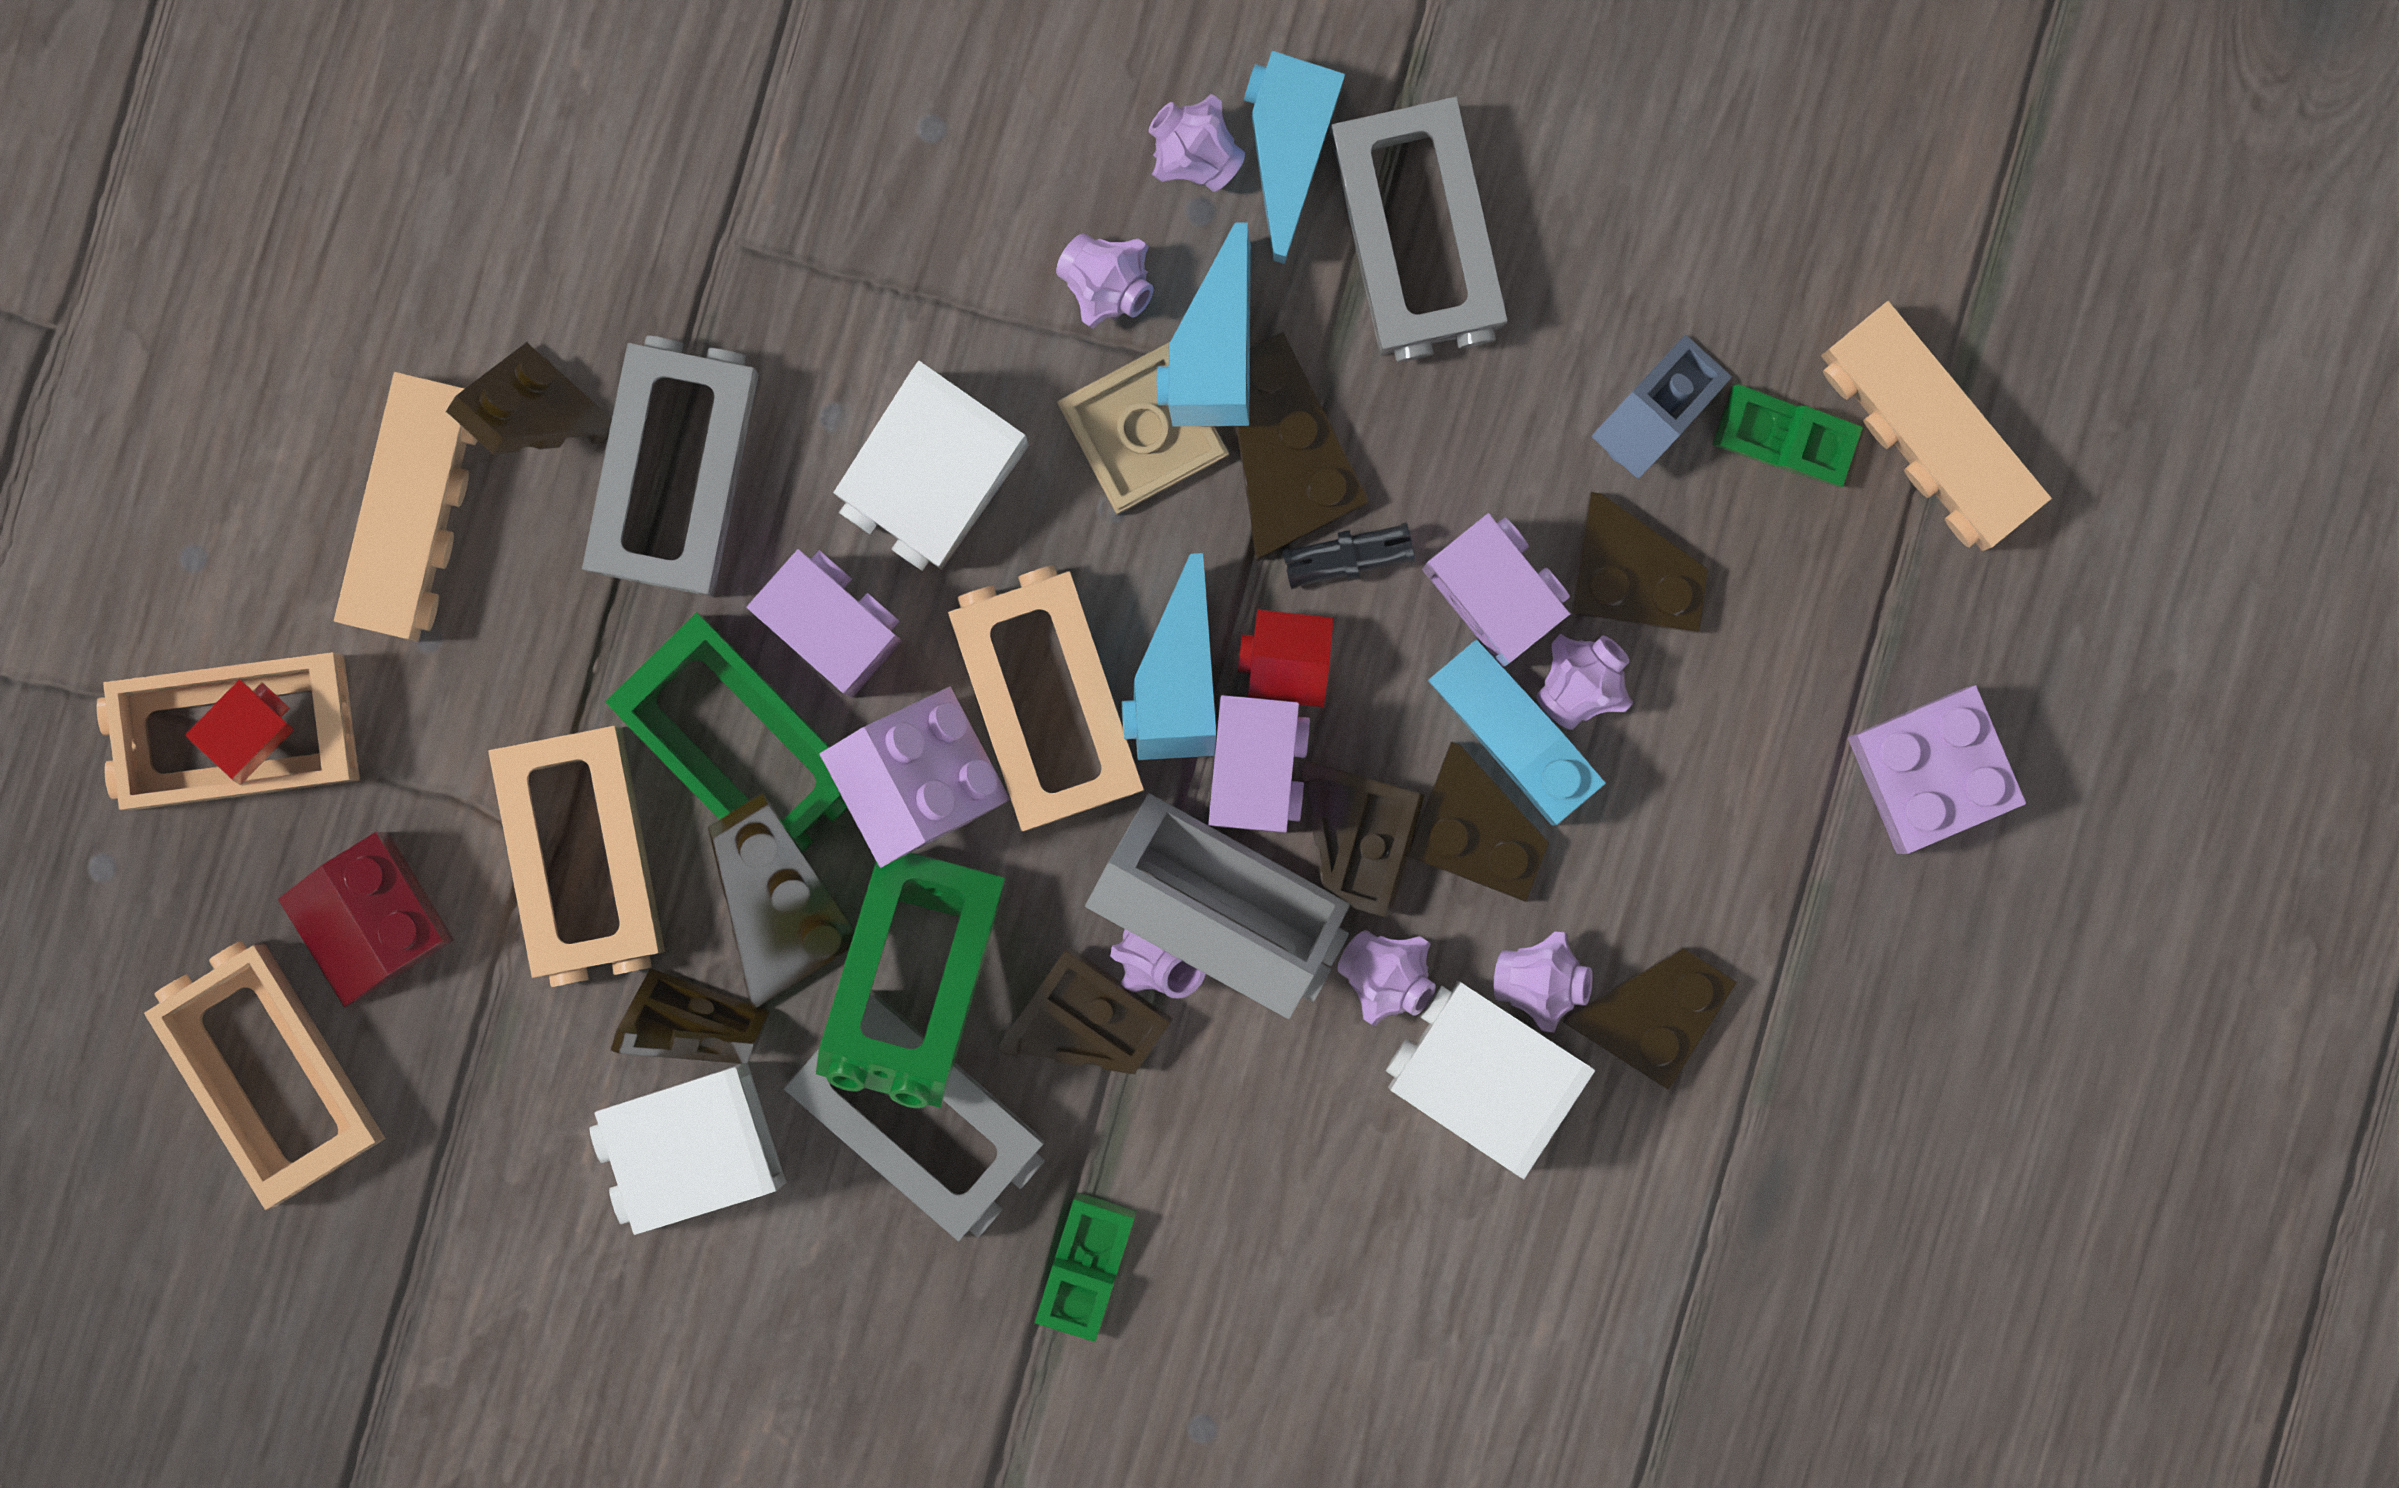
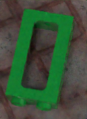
(639, 709)
(919, 1074)

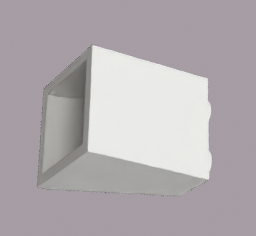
(929, 468)
(1488, 1077)
(687, 1149)

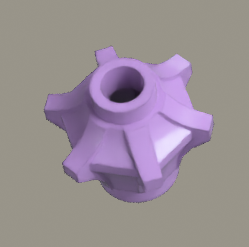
(1195, 144)
(1106, 277)
(1584, 680)
(1154, 968)
(1387, 975)
(1543, 980)

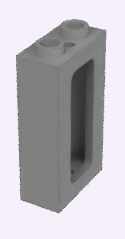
(1394, 326)
(703, 551)
(1235, 884)
(953, 1212)

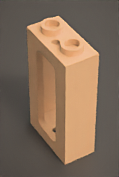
(973, 625)
(132, 701)
(624, 845)
(182, 1033)

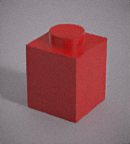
(1288, 657)
(242, 729)

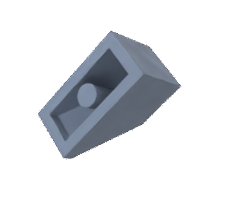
(1661, 407)

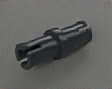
(1349, 555)

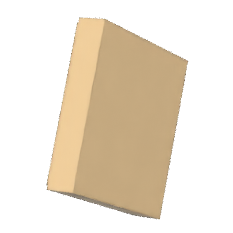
(1133, 437)

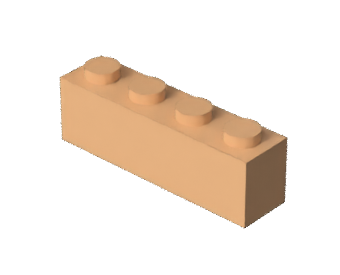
(1934, 427)
(406, 512)

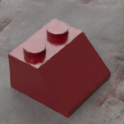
(365, 917)

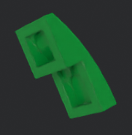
(1787, 436)
(1085, 1267)

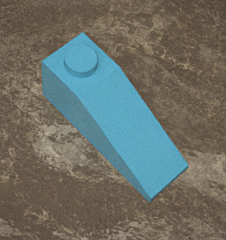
(1289, 131)
(1211, 347)
(1174, 683)
(1516, 733)

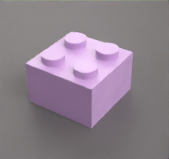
(1498, 588)
(825, 622)
(1256, 764)
(1936, 770)
(914, 776)

